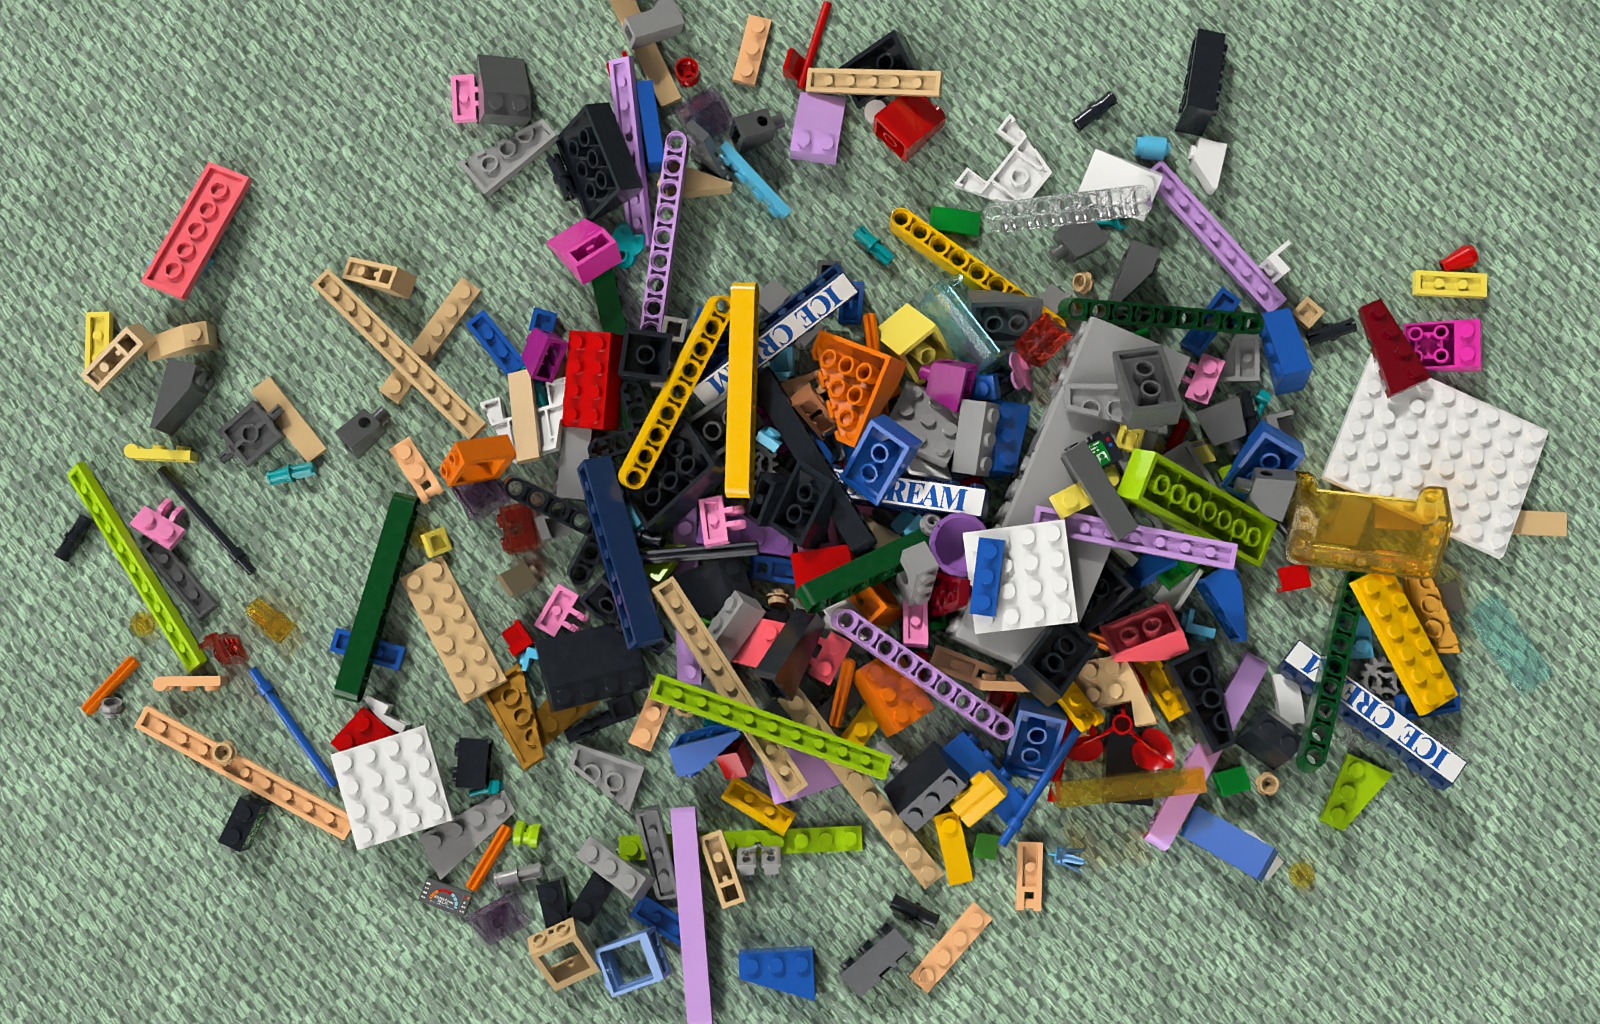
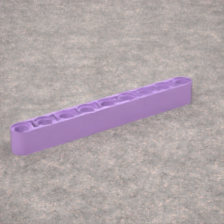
(661, 226)
(933, 678)
(1237, 695)
(692, 915)

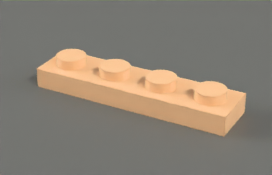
(950, 947)

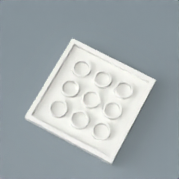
(1034, 577)
(392, 787)

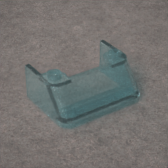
(960, 327)

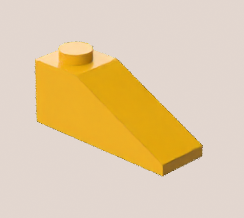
(953, 847)

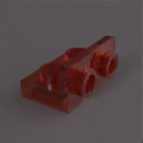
(1042, 340)
(226, 648)

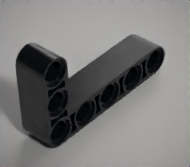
(566, 518)

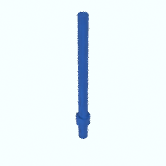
(267, 689)
(1015, 823)

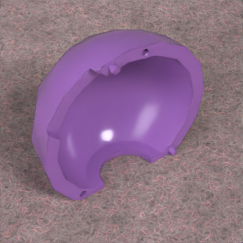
(947, 542)

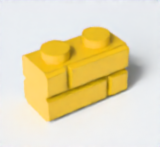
(978, 797)

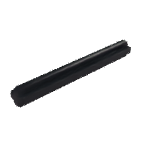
(700, 552)

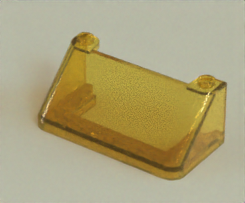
(1368, 530)

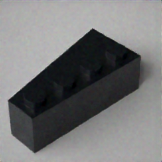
(1202, 82)
(1201, 698)

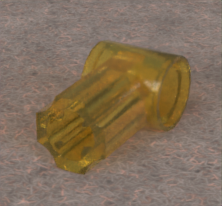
(273, 622)

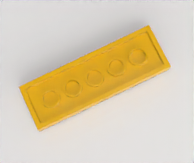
(1404, 641)

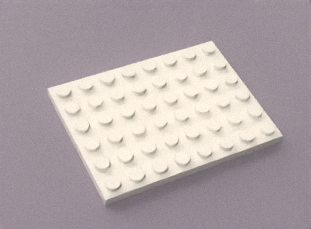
(1443, 441)

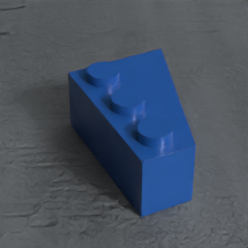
(1285, 352)
(1009, 437)
(780, 969)

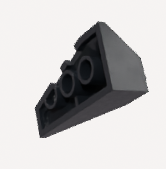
(602, 605)

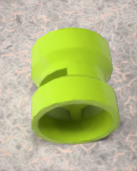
(527, 834)

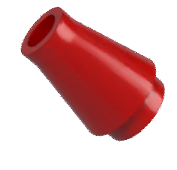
(1459, 259)

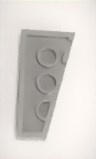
(500, 163)
(1098, 402)
(456, 839)

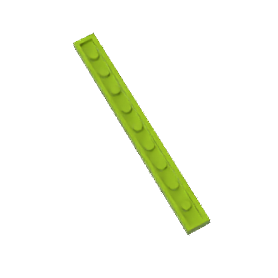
(136, 567)
(770, 726)
(794, 840)

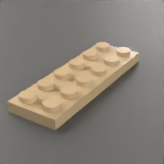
(454, 629)

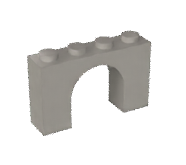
(653, 25)

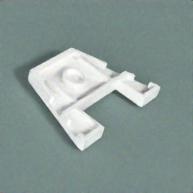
(1017, 176)
(548, 418)

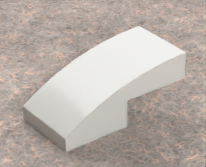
(1288, 699)
(382, 710)

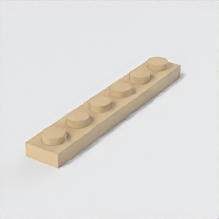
(875, 82)
(434, 335)

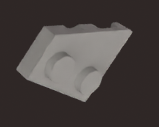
(1242, 360)

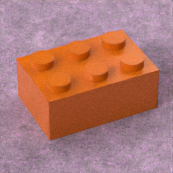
(891, 696)

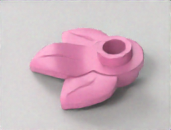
(1020, 372)

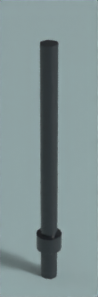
(235, 553)

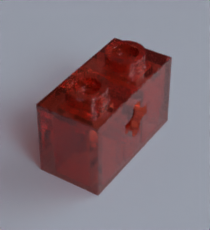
(527, 537)

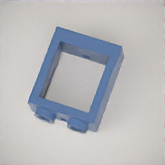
(654, 954)

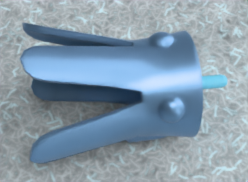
(1063, 857)

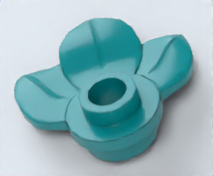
(628, 244)

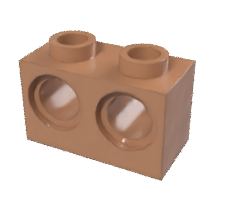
(813, 410)

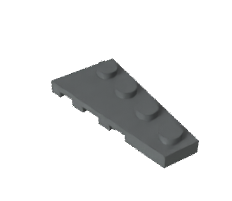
(704, 151)

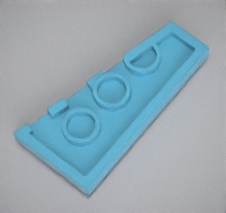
(748, 176)

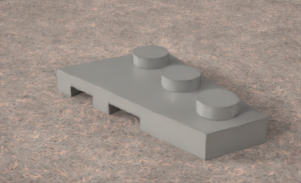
(610, 772)

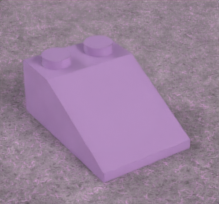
(817, 128)
(813, 769)

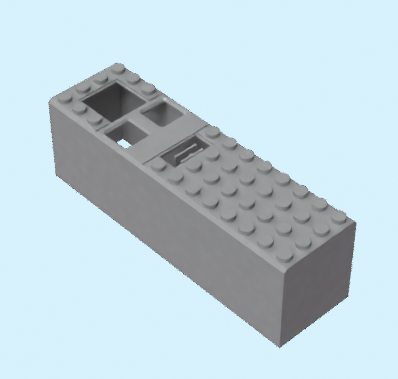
(1045, 474)

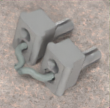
(769, 860)

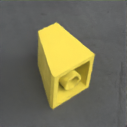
(913, 340)

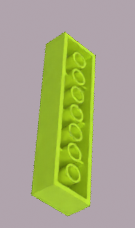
(1195, 505)

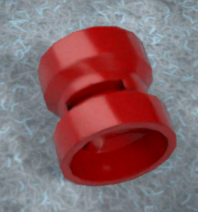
(687, 67)

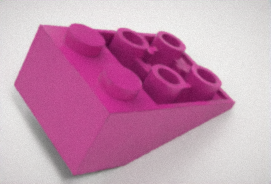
(586, 250)
(1448, 344)

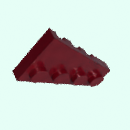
(1396, 357)
(948, 594)

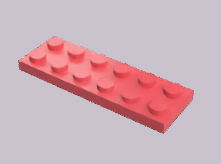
(196, 231)

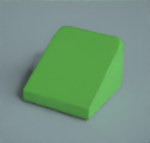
(985, 845)

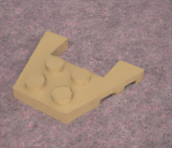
(1112, 684)

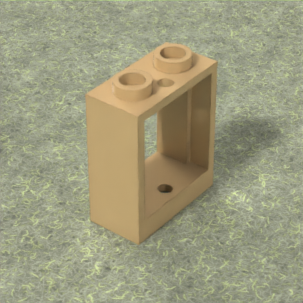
(568, 970)

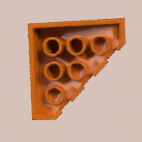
(856, 382)

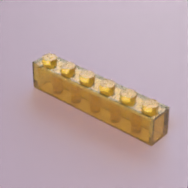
(1128, 786)

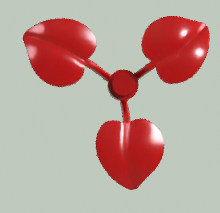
(1150, 752)

